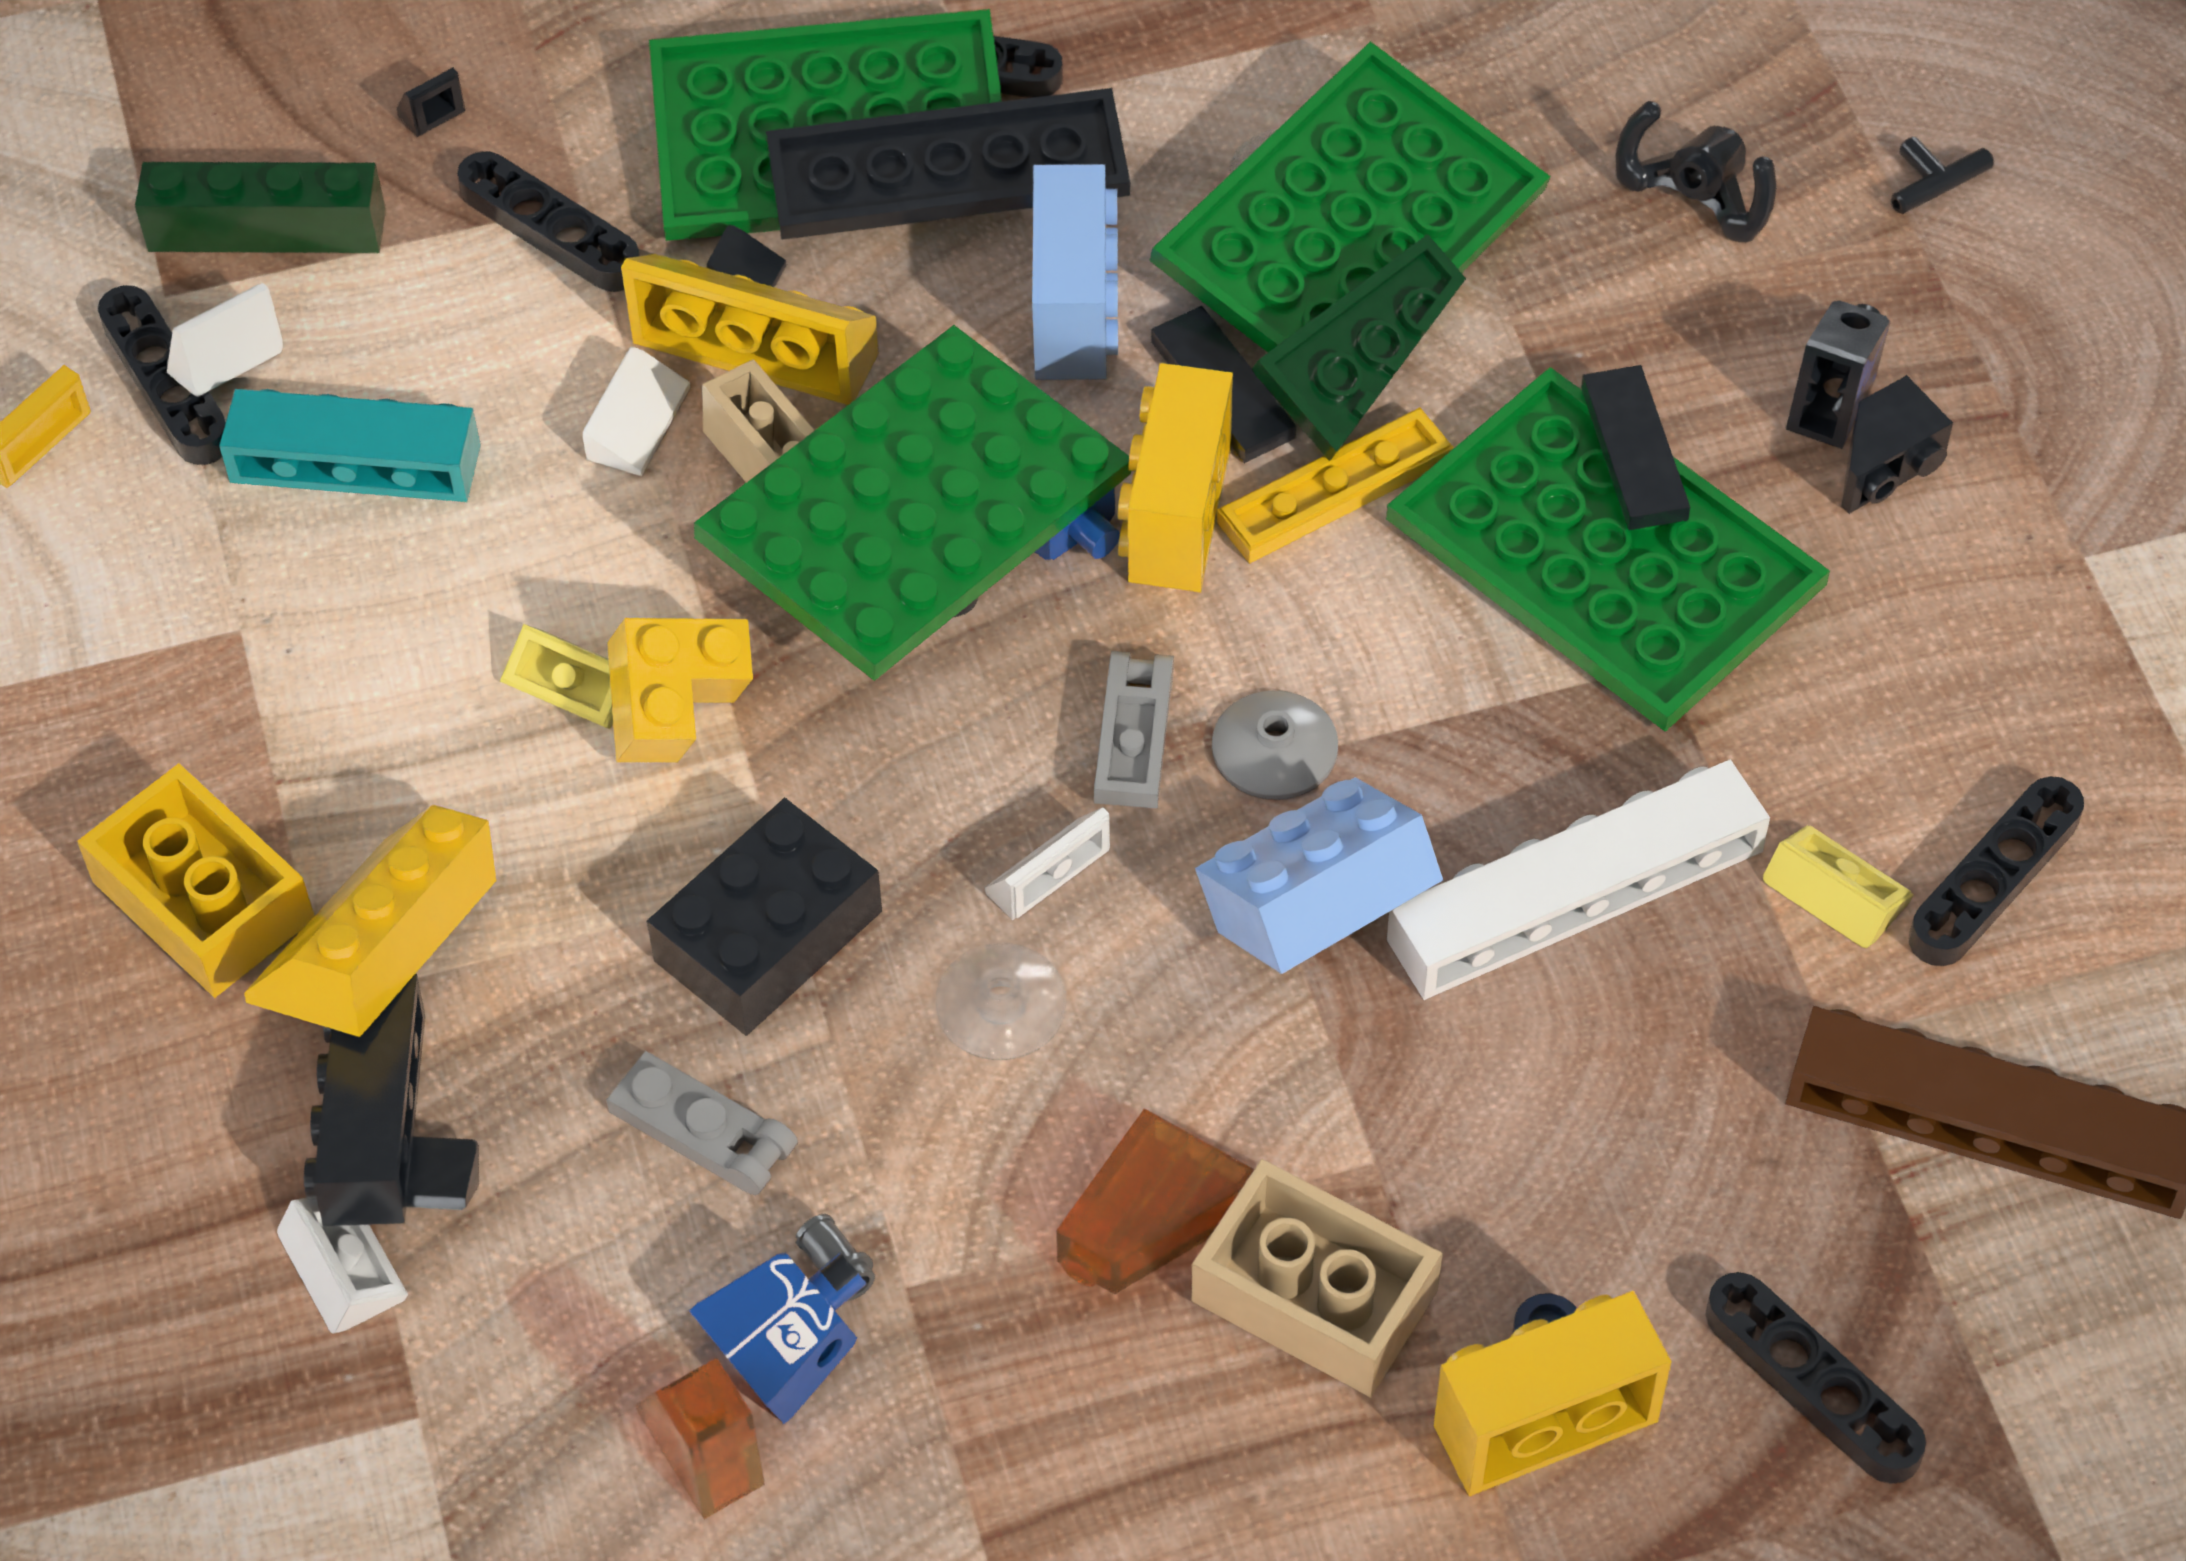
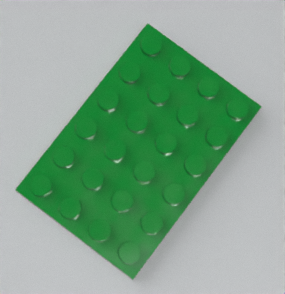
(730, 88)
(1342, 196)
(912, 501)
(1542, 534)

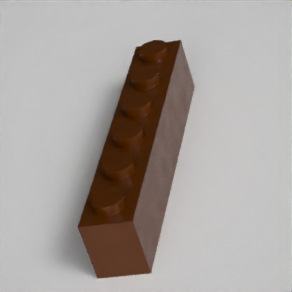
(1992, 1110)

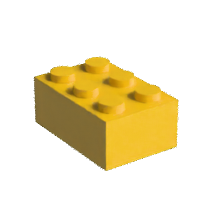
(1176, 477)
(196, 879)
(1550, 1391)

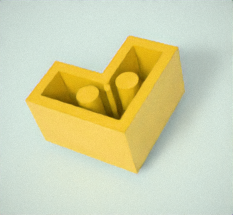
(662, 670)

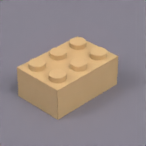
(1316, 1277)

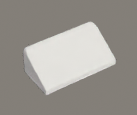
(225, 341)
(634, 413)
(1051, 864)
(339, 1266)

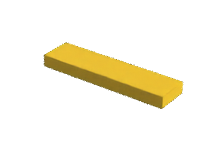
(1333, 488)

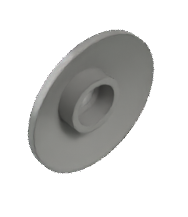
(1275, 764)

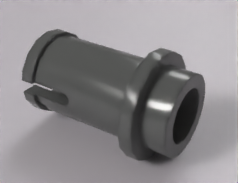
(824, 1240)

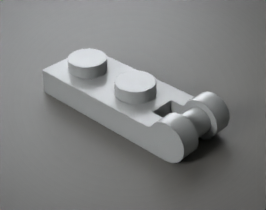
(1133, 731)
(700, 1123)

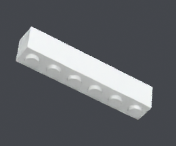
(1577, 878)

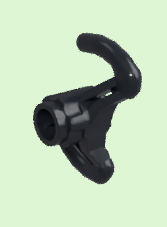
(1701, 171)

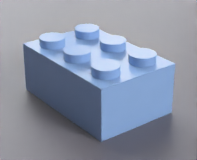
(1070, 274)
(1318, 873)

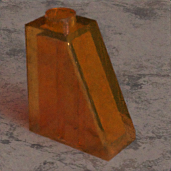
(1147, 1205)
(706, 1437)

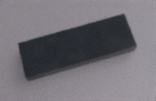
(1257, 417)
(1635, 447)

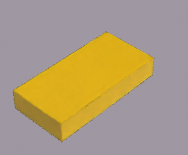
(40, 423)

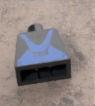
(1845, 347)

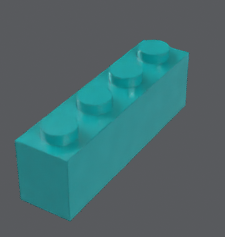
(350, 445)

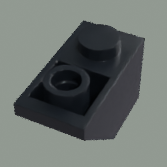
(1892, 441)

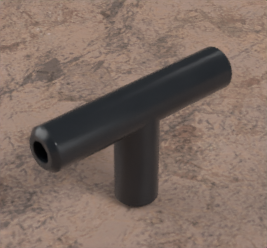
(1936, 177)

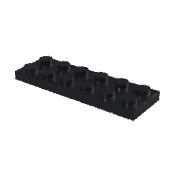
(937, 161)

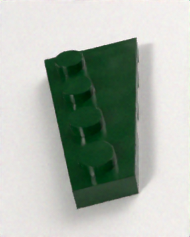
(1352, 350)

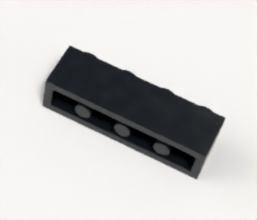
(367, 1116)

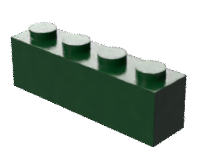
(261, 207)

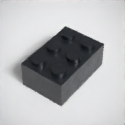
(765, 916)

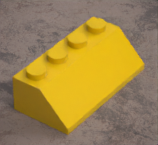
(735, 320)
(381, 923)

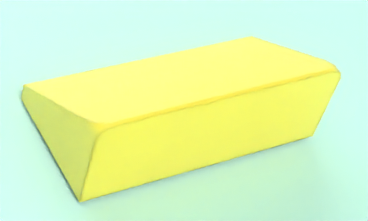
(561, 675)
(1836, 886)

